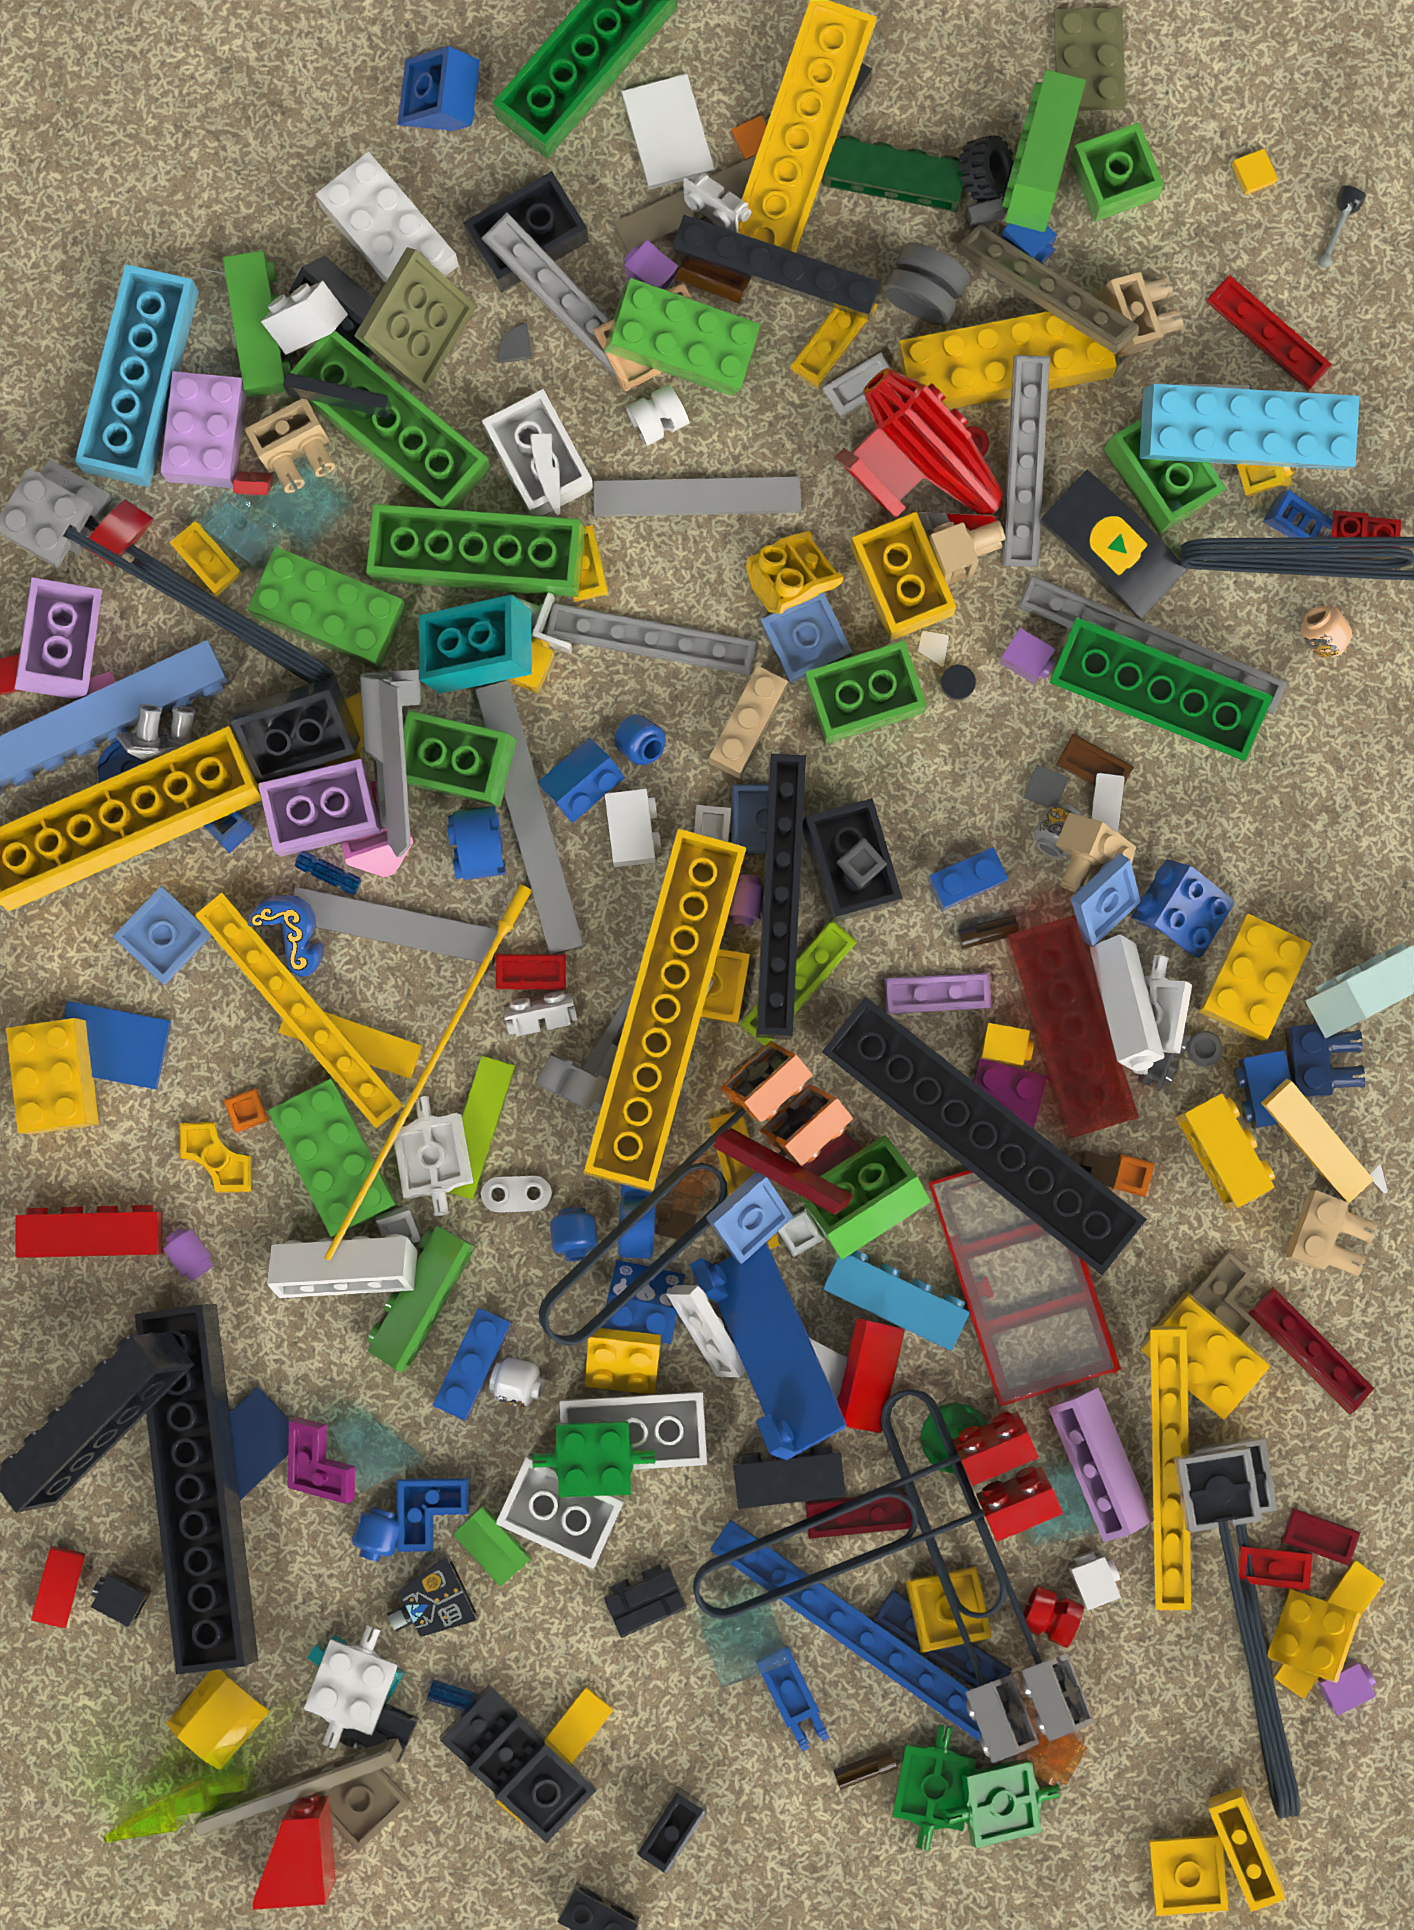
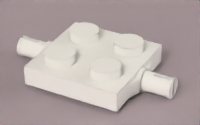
(1169, 1006)
(432, 1156)
(351, 1686)

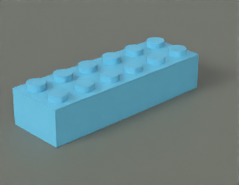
(136, 375)
(1249, 427)

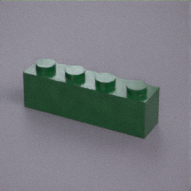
(894, 173)

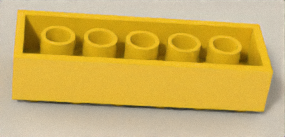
(977, 361)

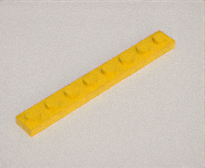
(299, 1010)
(1169, 1440)

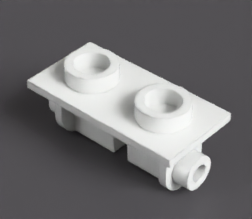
(703, 196)
(552, 1008)

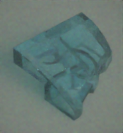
(373, 1449)

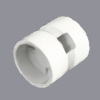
(658, 414)

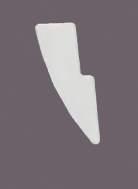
(548, 475)

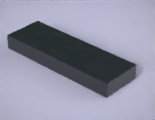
(337, 395)

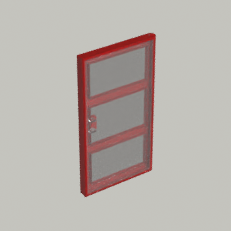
(1023, 1294)

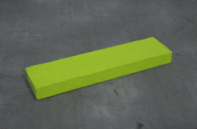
(811, 969)
(482, 1116)

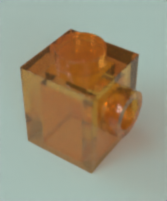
(1057, 1758)

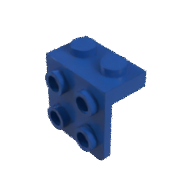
(1184, 907)

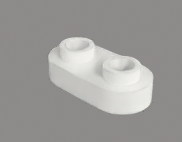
(516, 1194)

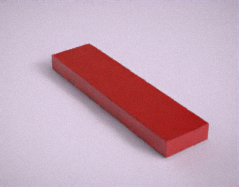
(1269, 332)

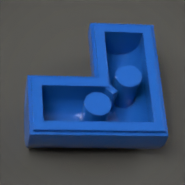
(420, 1501)

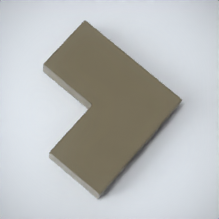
(1220, 1288)

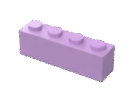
(1101, 1465)

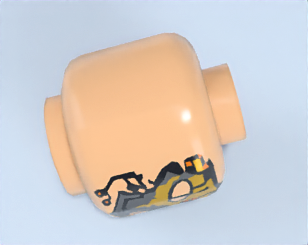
(1326, 631)

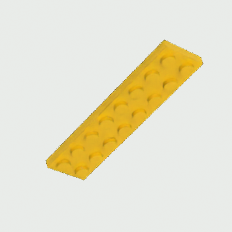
(805, 122)

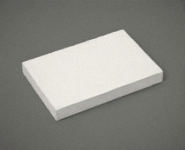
(667, 131)

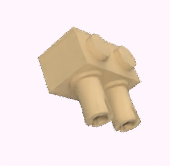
(1134, 300)
(287, 437)
(959, 548)
(1090, 847)
(1317, 1231)

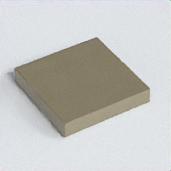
(364, 1806)

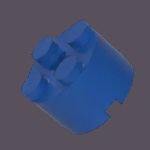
(477, 842)

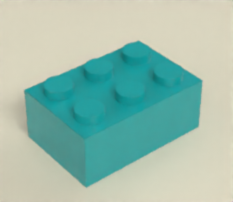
(475, 644)

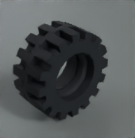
(986, 167)

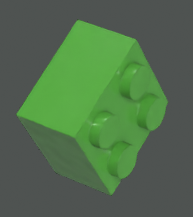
(1117, 171)

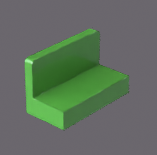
(492, 1546)

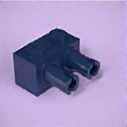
(1310, 1060)

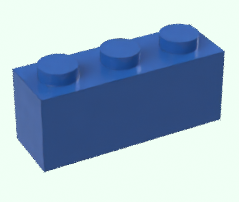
(472, 1363)

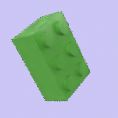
(865, 692)
(457, 758)
(883, 1195)

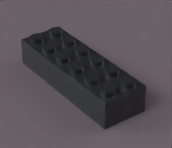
(92, 1420)

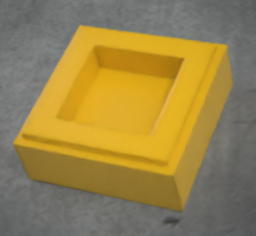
(1254, 171)

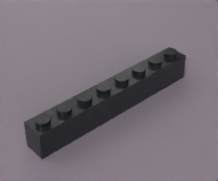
(780, 896)

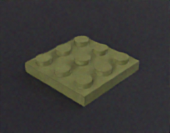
(415, 320)

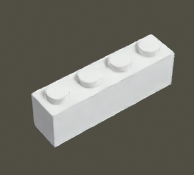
(355, 1267)

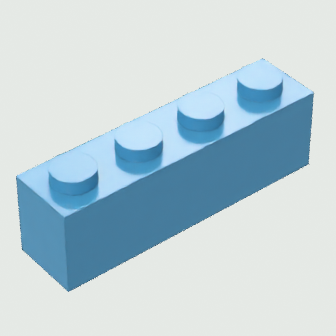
(896, 1300)

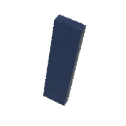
(898, 1618)

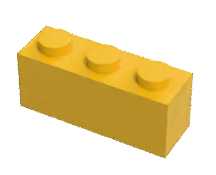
(1246, 1849)

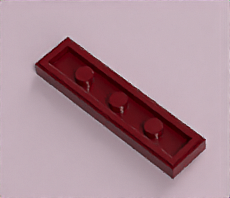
(783, 1171)
(1311, 1350)

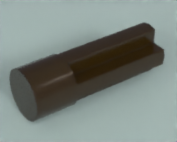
(987, 931)
(865, 1769)

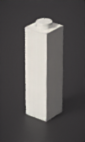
(1127, 1003)

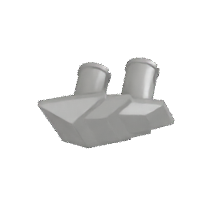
(150, 744)

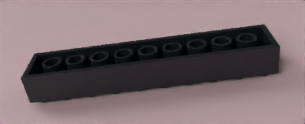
(984, 1136)
(200, 1501)

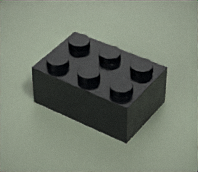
(542, 213)
(296, 729)
(828, 839)
(793, 1480)

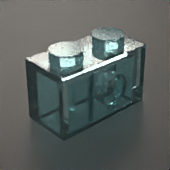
(241, 530)

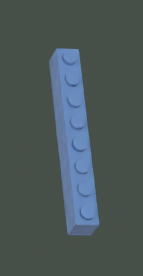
(107, 713)

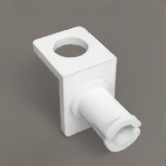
(539, 617)

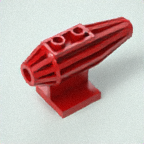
(917, 441)

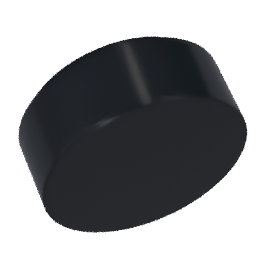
(958, 682)

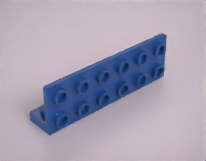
(774, 1351)

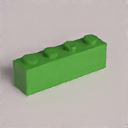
(250, 292)

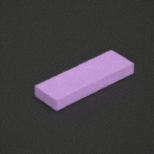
(937, 993)

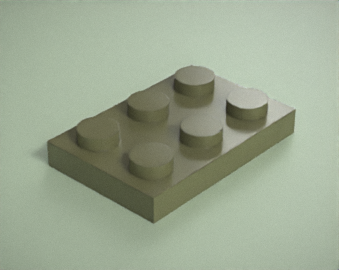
(1092, 48)

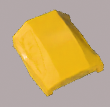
(790, 572)
(217, 1718)

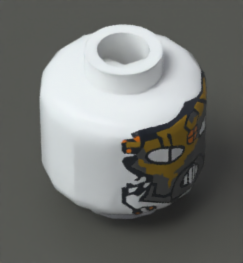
(516, 1382)

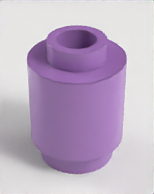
(746, 901)
(188, 1253)

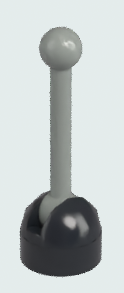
(1348, 201)

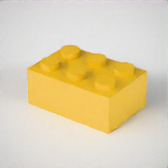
(903, 576)
(1254, 977)
(51, 1076)
(1226, 1151)
(1218, 1359)

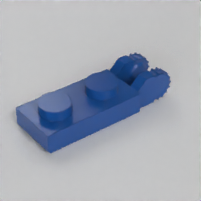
(794, 1700)

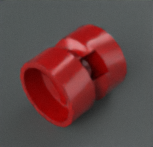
(1053, 1616)

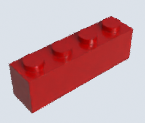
(89, 1233)

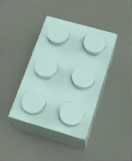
(1364, 992)

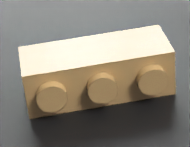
(748, 722)

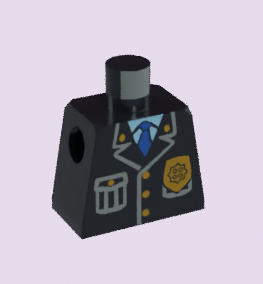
(434, 1601)

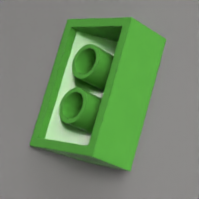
(1163, 488)

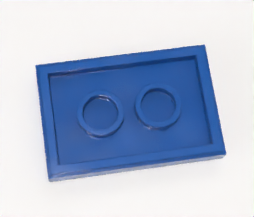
(123, 1044)

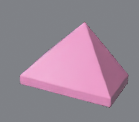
(373, 854)

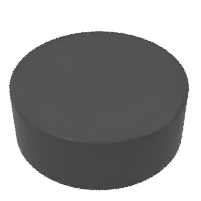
(1204, 1048)

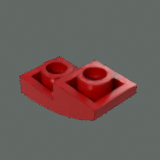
(1360, 525)
(121, 528)
(58, 1586)

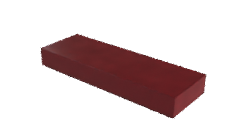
(877, 1516)

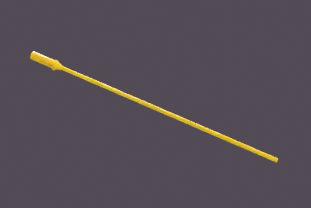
(505, 925)

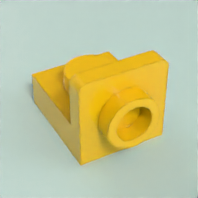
(1263, 478)

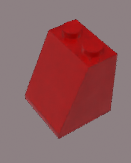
(301, 1858)

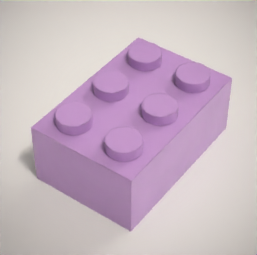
(203, 429)
(58, 639)
(320, 807)

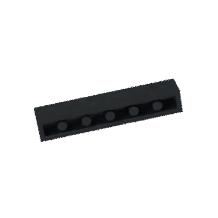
(776, 267)

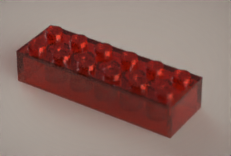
(1070, 1027)

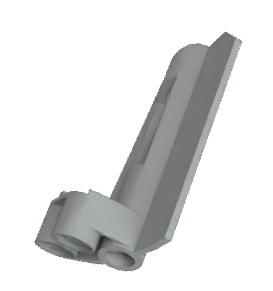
(382, 705)
(587, 1084)

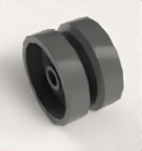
(926, 283)

